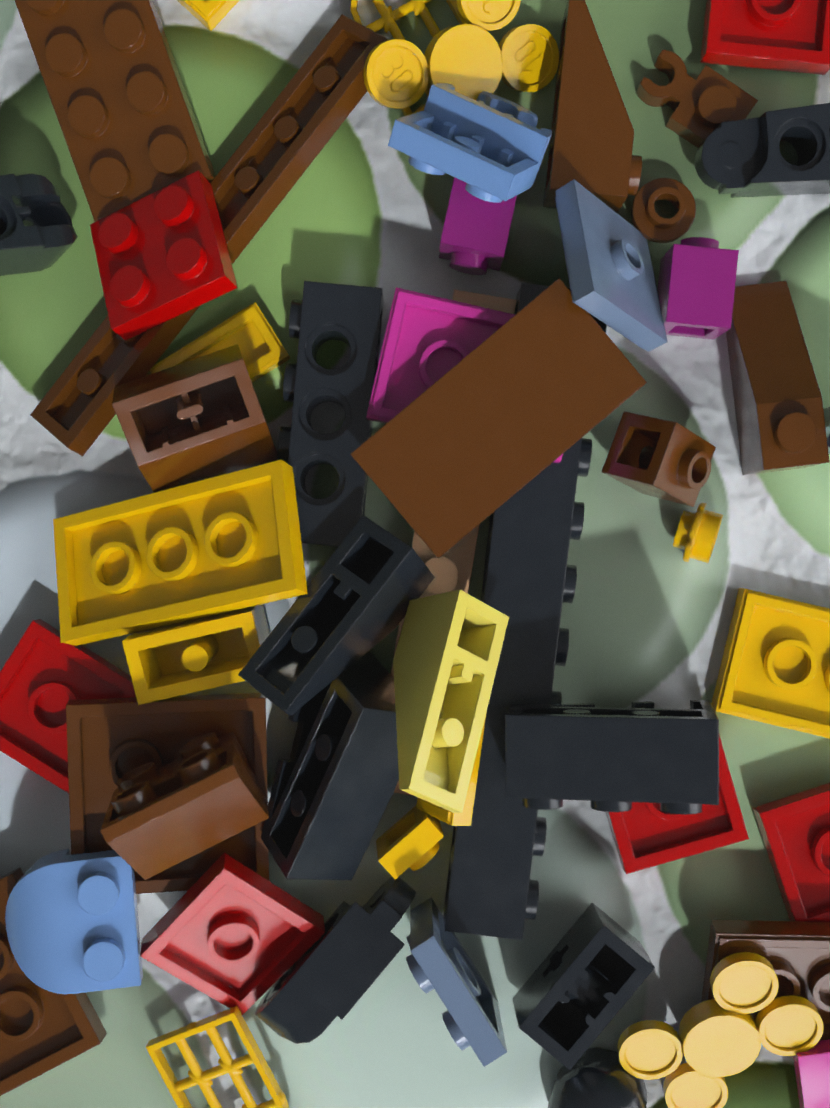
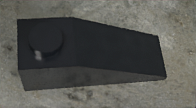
(347, 611)

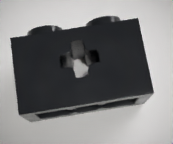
(581, 986)

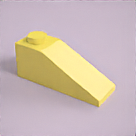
(443, 692)

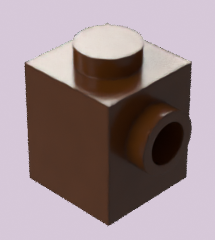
(659, 458)

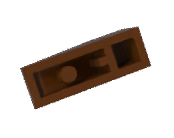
(589, 120)
(773, 383)

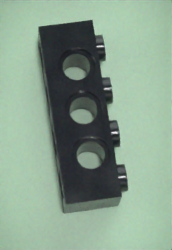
(327, 314)

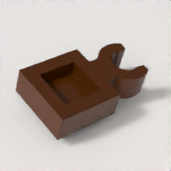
(696, 103)

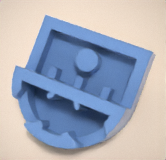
(478, 141)
(76, 923)

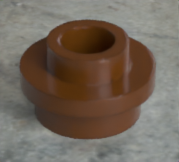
(650, 223)

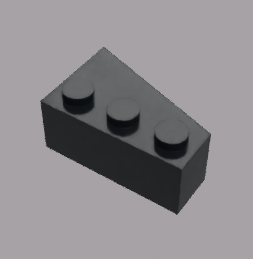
(613, 756)
(336, 777)

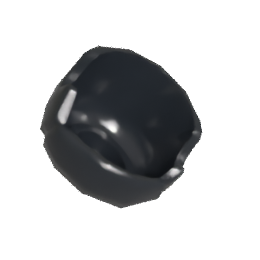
(597, 1083)

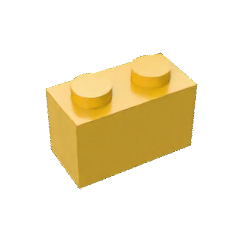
(194, 653)

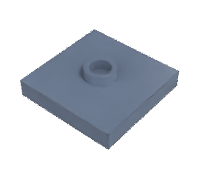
(609, 267)

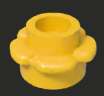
(697, 533)

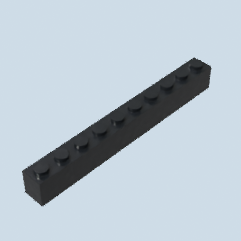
(527, 581)

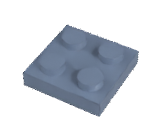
(444, 965)

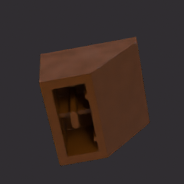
(194, 421)
(184, 805)

